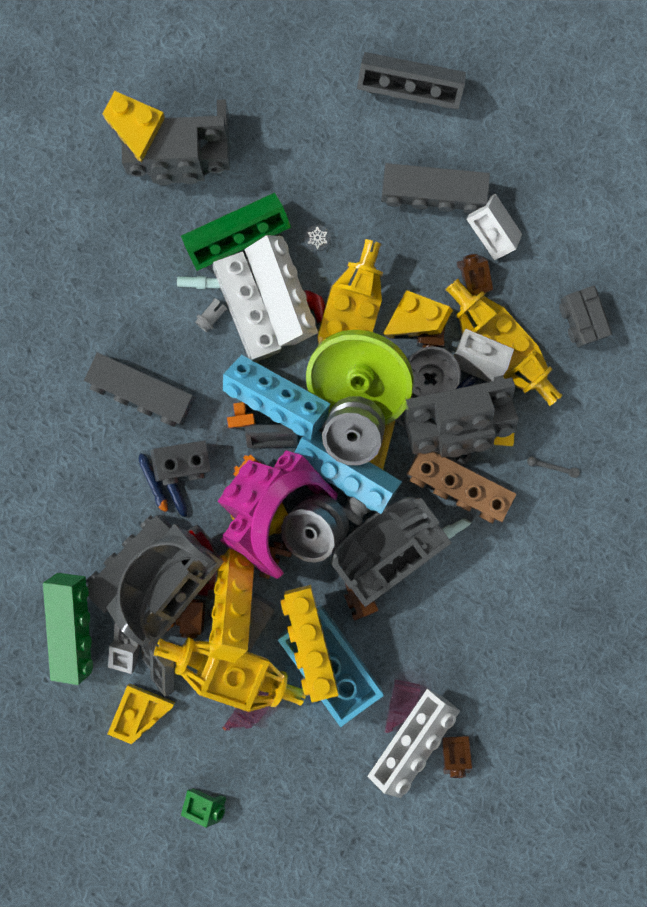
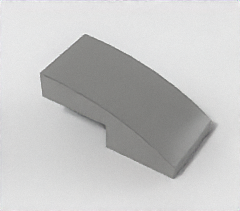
(123, 652)

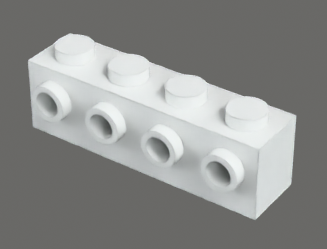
(281, 290)
(246, 306)
(413, 744)

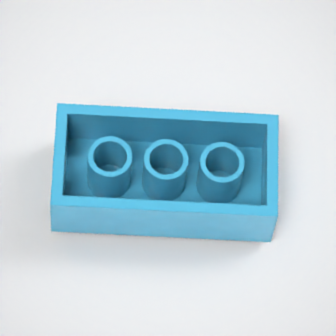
(355, 683)

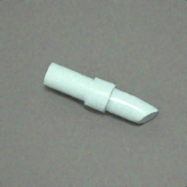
(198, 282)
(451, 530)

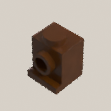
(354, 602)
(192, 619)

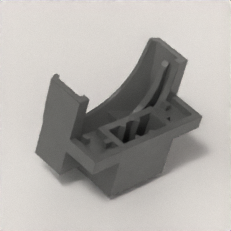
(177, 149)
(388, 548)

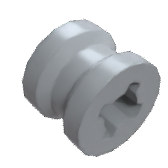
(355, 510)

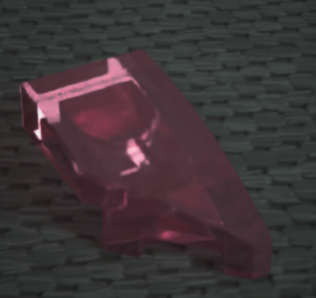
(402, 702)
(245, 719)

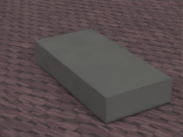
(270, 436)

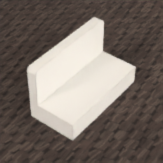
(495, 228)
(482, 356)

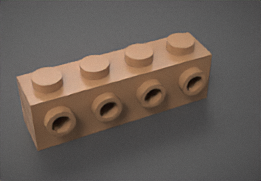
(461, 484)

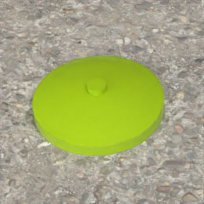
(361, 366)

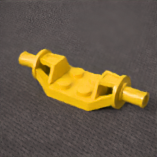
(354, 305)
(498, 325)
(230, 682)

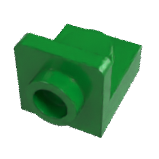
(203, 808)

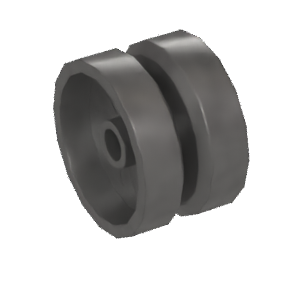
(354, 430)
(315, 528)

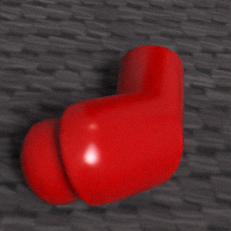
(316, 304)

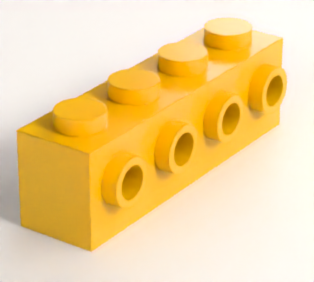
(231, 607)
(311, 643)

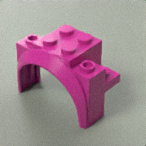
(254, 500)

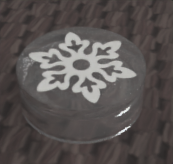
(317, 238)

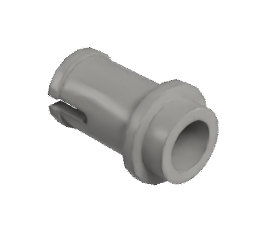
(209, 316)

